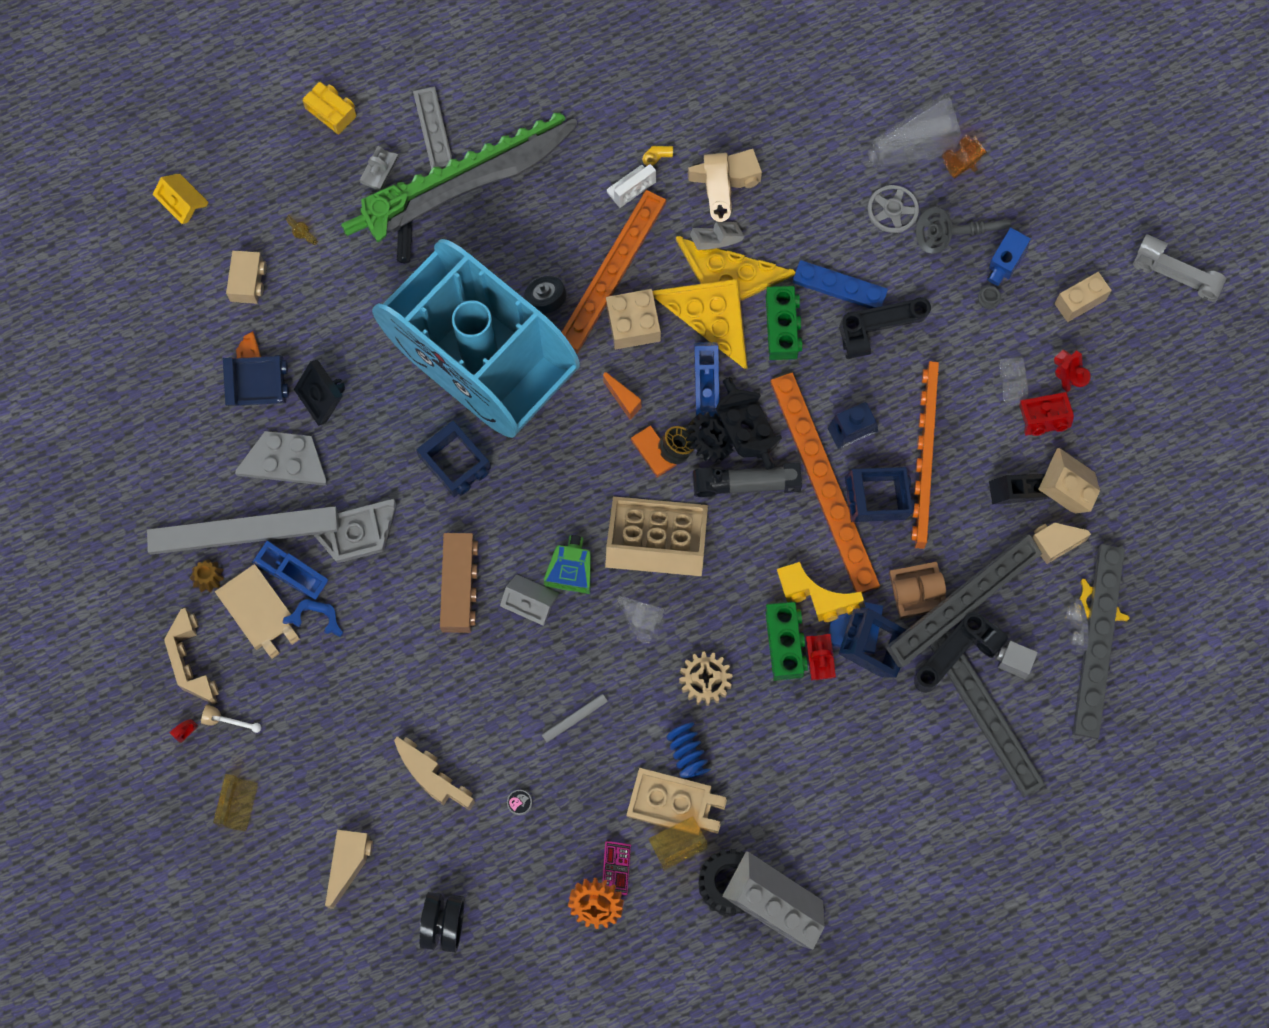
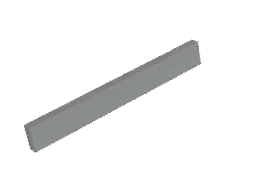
(242, 530)

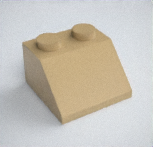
(1070, 483)

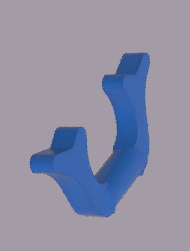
(308, 604)

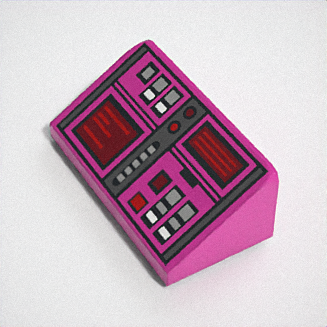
(617, 865)

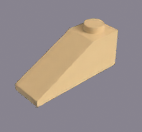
(743, 170)
(348, 859)

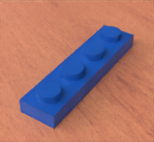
(839, 285)

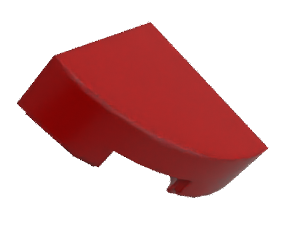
(183, 730)

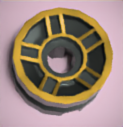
(674, 445)

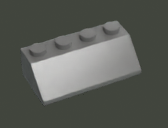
(776, 901)

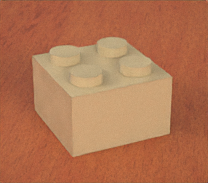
(633, 319)

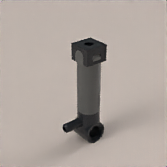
(710, 481)

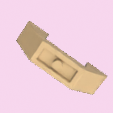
(182, 629)

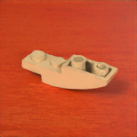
(424, 770)

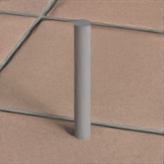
(574, 718)

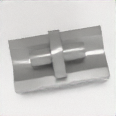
(379, 168)

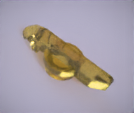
(301, 231)

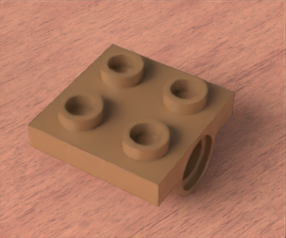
(917, 589)

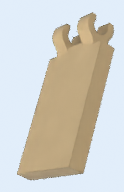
(257, 609)
(670, 800)

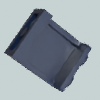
(255, 380)

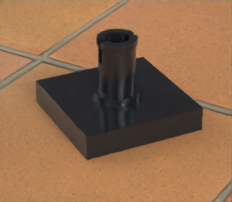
(319, 392)

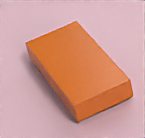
(647, 445)

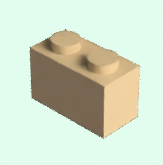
(245, 277)
(1082, 297)

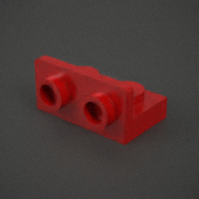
(1046, 414)

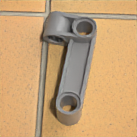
(1151, 258)

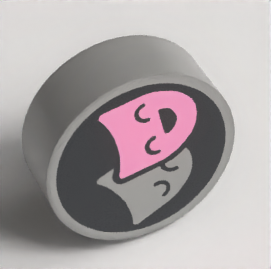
(519, 802)

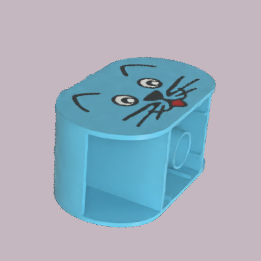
(477, 338)

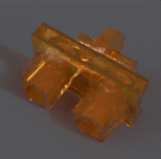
(965, 157)

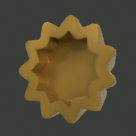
(206, 575)

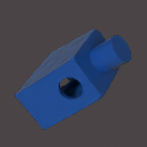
(1011, 250)

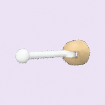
(212, 716)

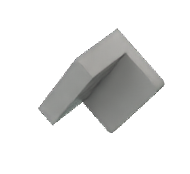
(529, 599)

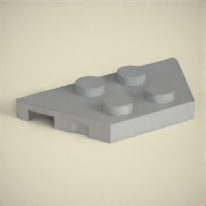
(283, 459)
(360, 532)

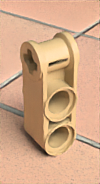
(718, 184)

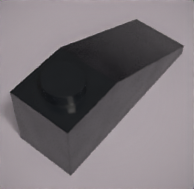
(1016, 489)

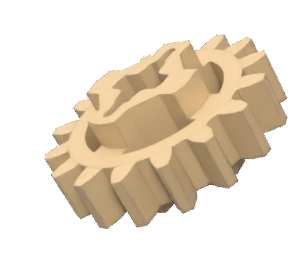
(695, 679)

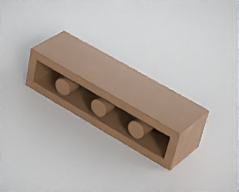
(457, 582)

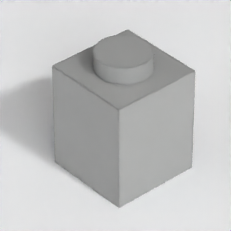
(1016, 659)

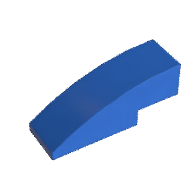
(290, 570)

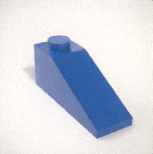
(706, 377)

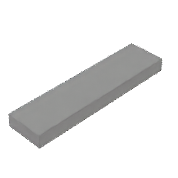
(432, 127)

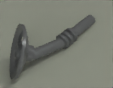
(945, 232)

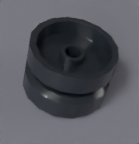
(441, 921)

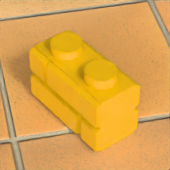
(330, 107)

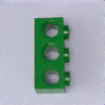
(778, 312)
(779, 652)

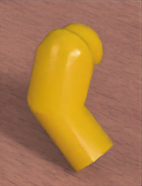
(655, 153)

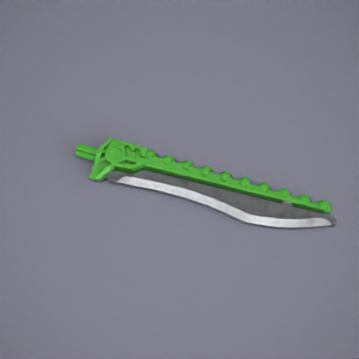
(386, 208)

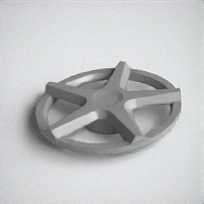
(893, 208)

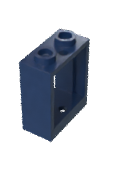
(441, 440)
(856, 495)
(853, 645)

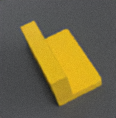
(179, 197)

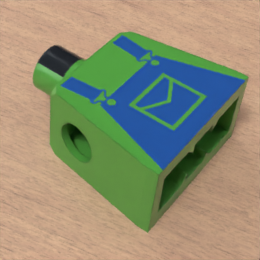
(570, 567)

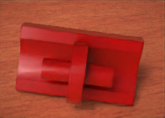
(1071, 370)
(820, 657)

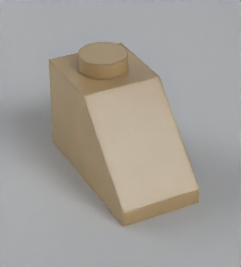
(1058, 540)

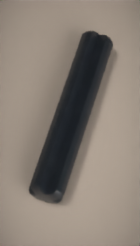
(404, 242)

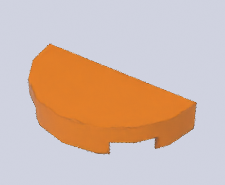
(248, 347)

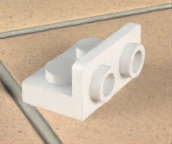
(632, 185)

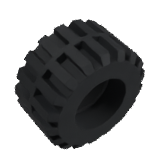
(707, 877)

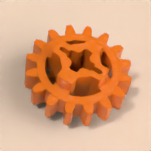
(596, 903)

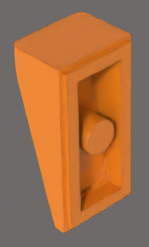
(626, 399)

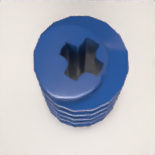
(686, 751)

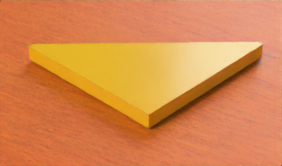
(722, 265)
(713, 312)

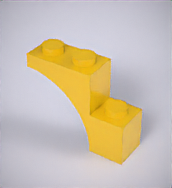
(826, 603)

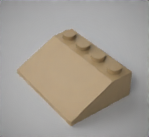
(656, 536)

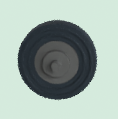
(546, 294)

